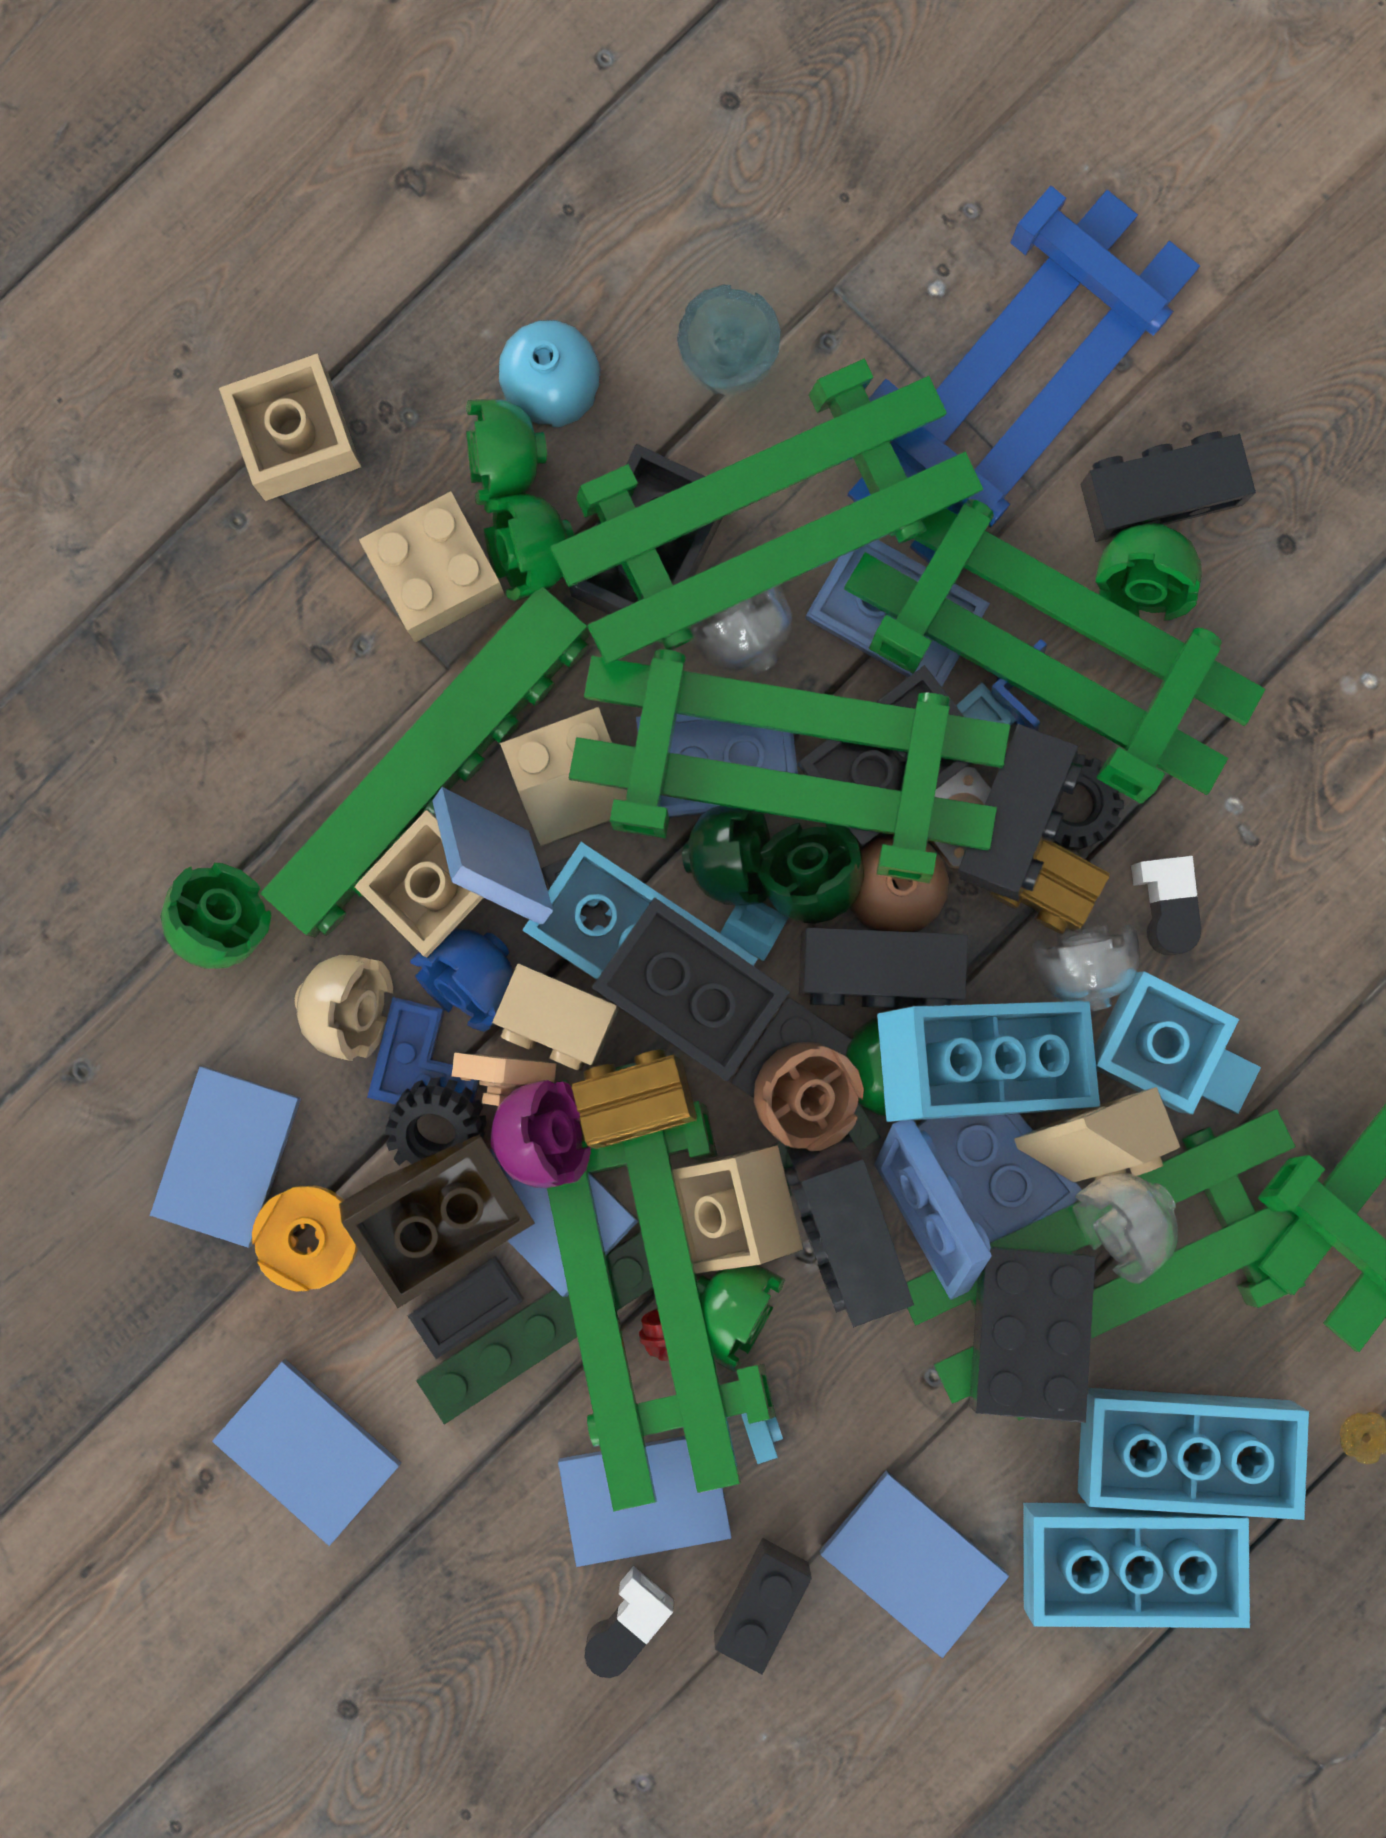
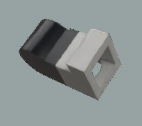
(1173, 903)
(619, 1640)

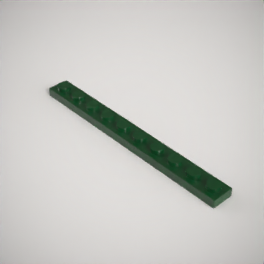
(549, 1322)

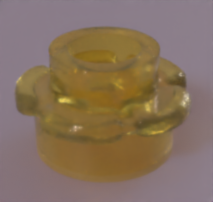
(1351, 1437)

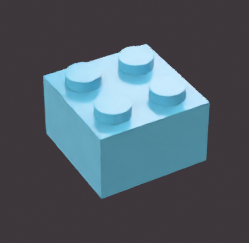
(1163, 1041)

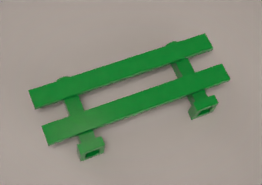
(857, 432)
(1146, 736)
(908, 814)
(1330, 1219)
(1243, 1242)
(700, 1400)

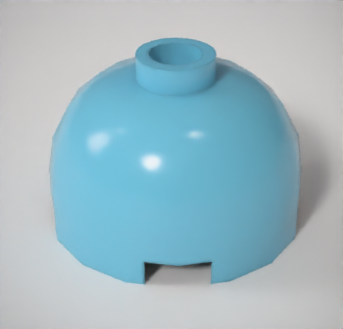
(549, 372)

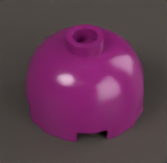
(540, 1135)

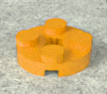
(277, 1246)

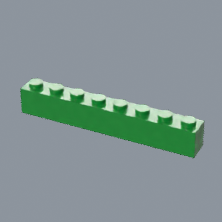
(430, 755)

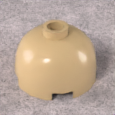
(343, 1006)

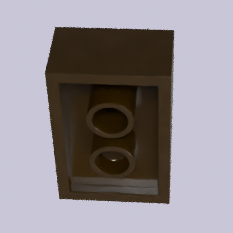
(434, 1218)

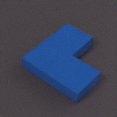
(409, 1051)

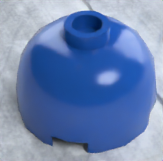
(467, 973)

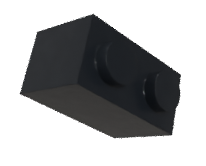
(762, 1606)

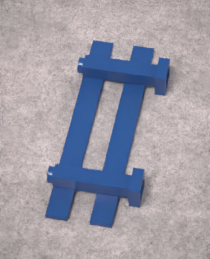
(1076, 257)

